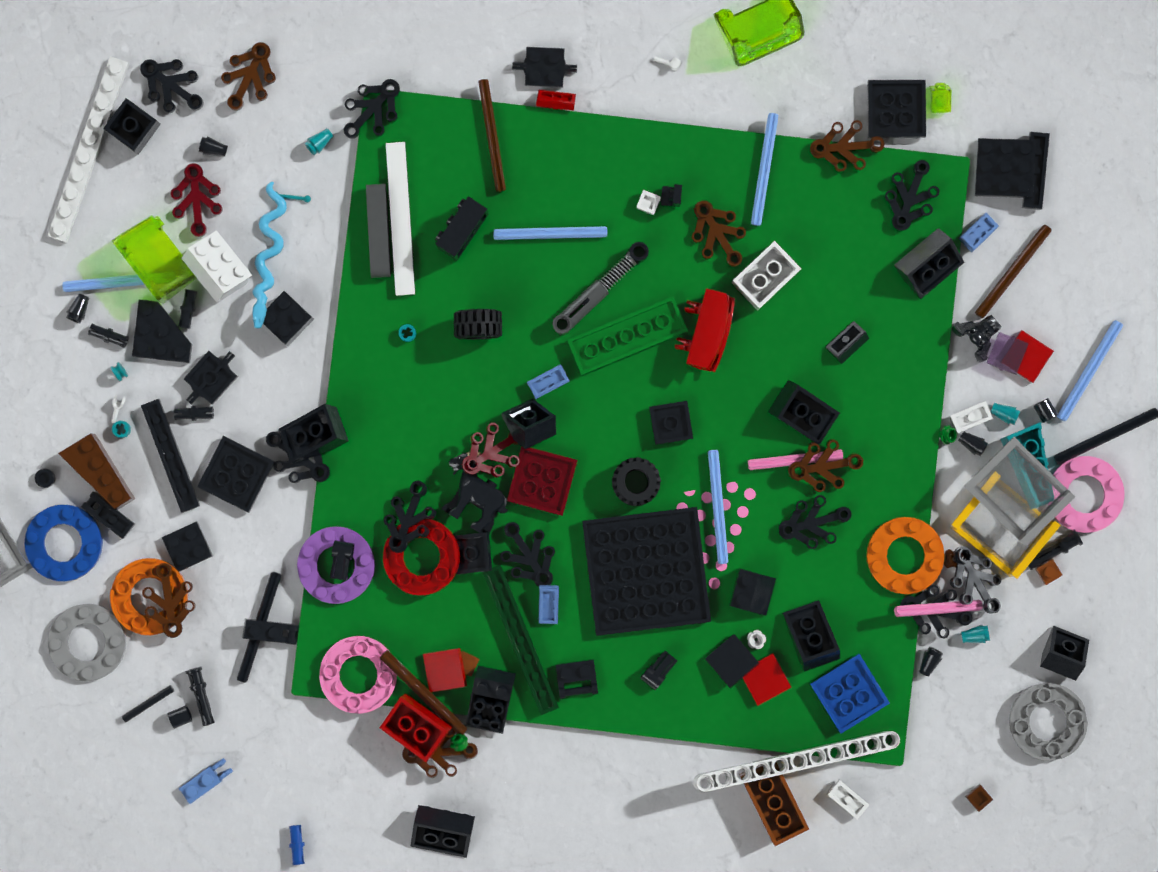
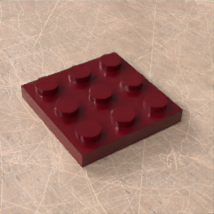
(542, 480)

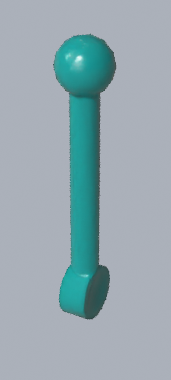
(307, 198)

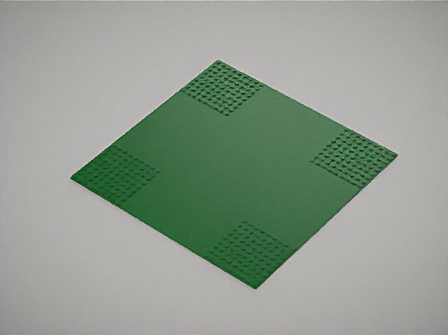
(424, 399)

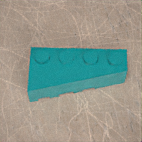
(1032, 440)

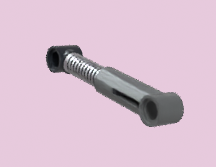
(599, 289)

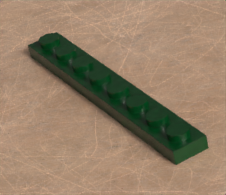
(520, 640)

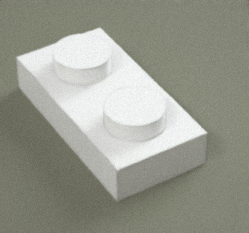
(971, 417)
(848, 799)

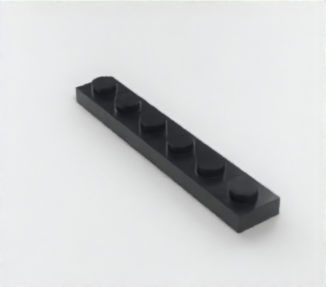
(170, 455)

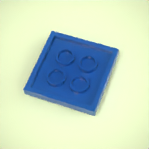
(849, 693)

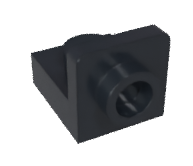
(671, 195)

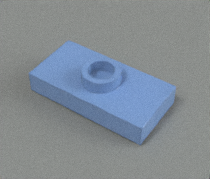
(978, 232)
(548, 381)
(548, 604)

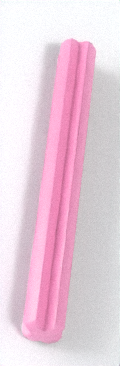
(781, 461)
(937, 608)

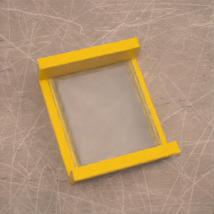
(996, 542)

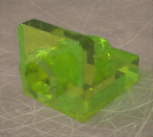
(940, 98)

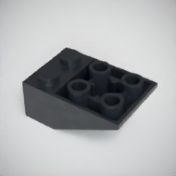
(490, 699)

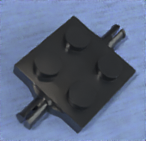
(544, 67)
(210, 377)

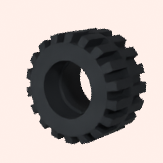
(477, 324)
(651, 473)

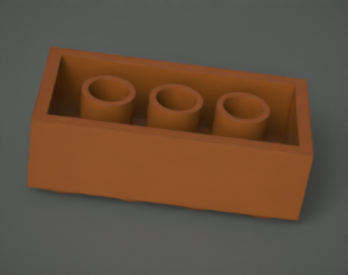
(776, 806)

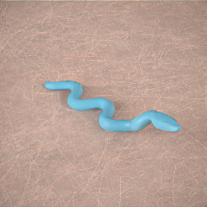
(259, 308)

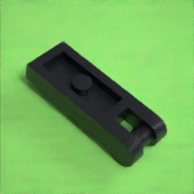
(108, 515)
(269, 631)

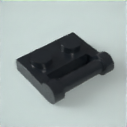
(576, 672)

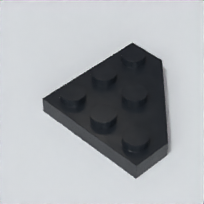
(159, 335)

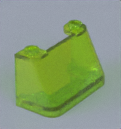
(760, 29)
(154, 258)

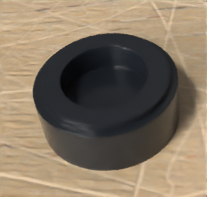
(44, 478)

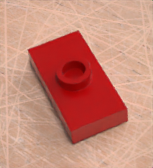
(555, 100)

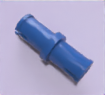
(296, 845)

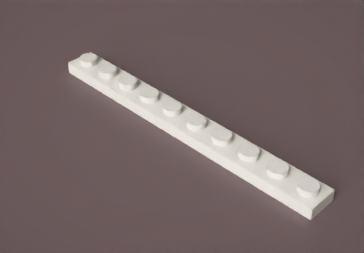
(88, 149)

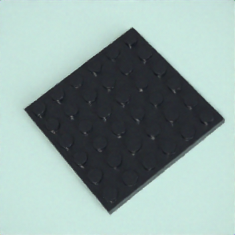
(646, 571)

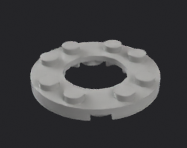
(114, 642)
(1075, 724)

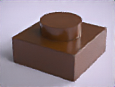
(979, 798)

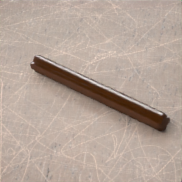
(492, 135)
(1013, 271)
(435, 704)

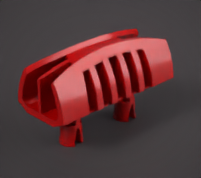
(710, 331)

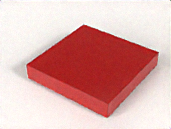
(1034, 358)
(445, 670)
(766, 680)

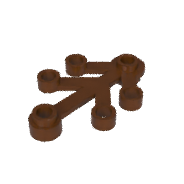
(249, 73)
(844, 146)
(716, 230)
(822, 466)
(169, 603)
(438, 759)

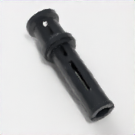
(1063, 545)
(198, 687)

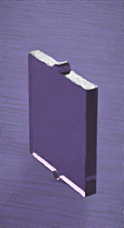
(1007, 353)

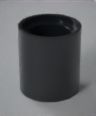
(1045, 410)
(180, 716)

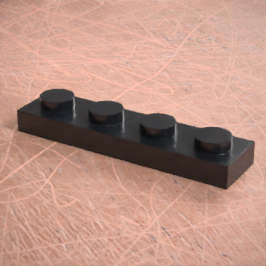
(1040, 171)

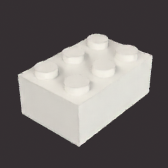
(216, 266)
(766, 275)

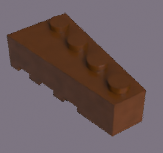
(96, 467)

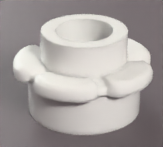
(751, 639)

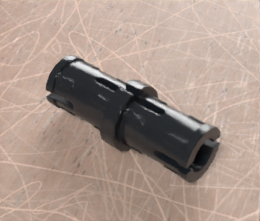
(187, 309)
(108, 335)
(194, 413)

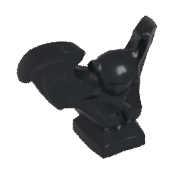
(979, 334)

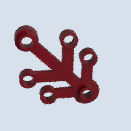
(196, 197)
(489, 453)

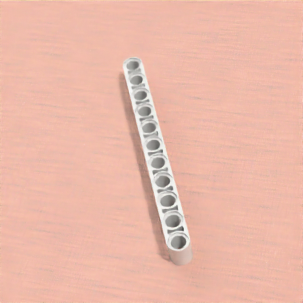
(805, 757)

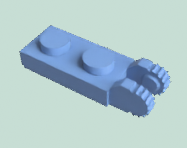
(204, 782)

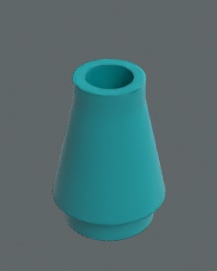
(318, 141)
(1005, 413)
(976, 635)

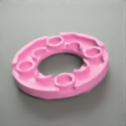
(1112, 487)
(331, 682)

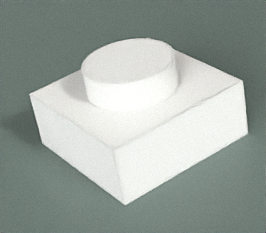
(648, 202)

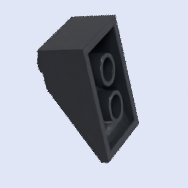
(803, 412)
(313, 433)
(811, 636)

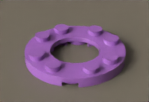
(316, 584)

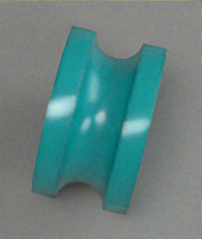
(409, 338)
(119, 371)
(115, 431)

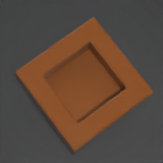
(1048, 571)
(469, 662)

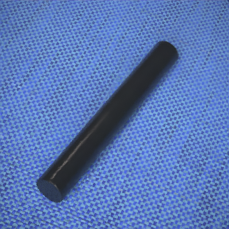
(148, 703)

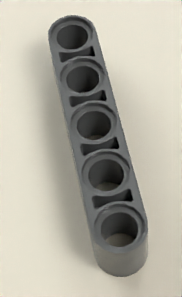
(378, 230)

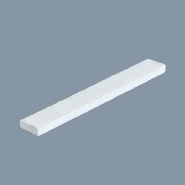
(400, 218)

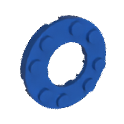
(89, 552)

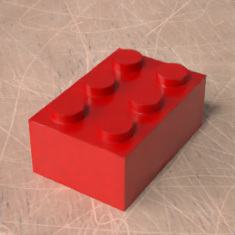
(415, 727)

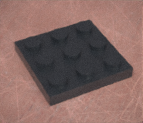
(896, 108)
(1005, 168)
(236, 474)

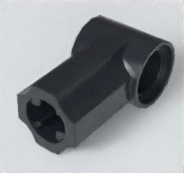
(342, 554)
(656, 673)

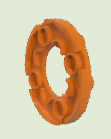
(878, 562)
(121, 595)

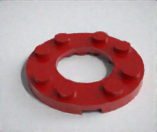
(440, 577)

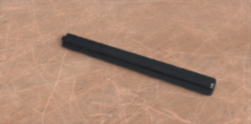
(1106, 436)
(263, 614)

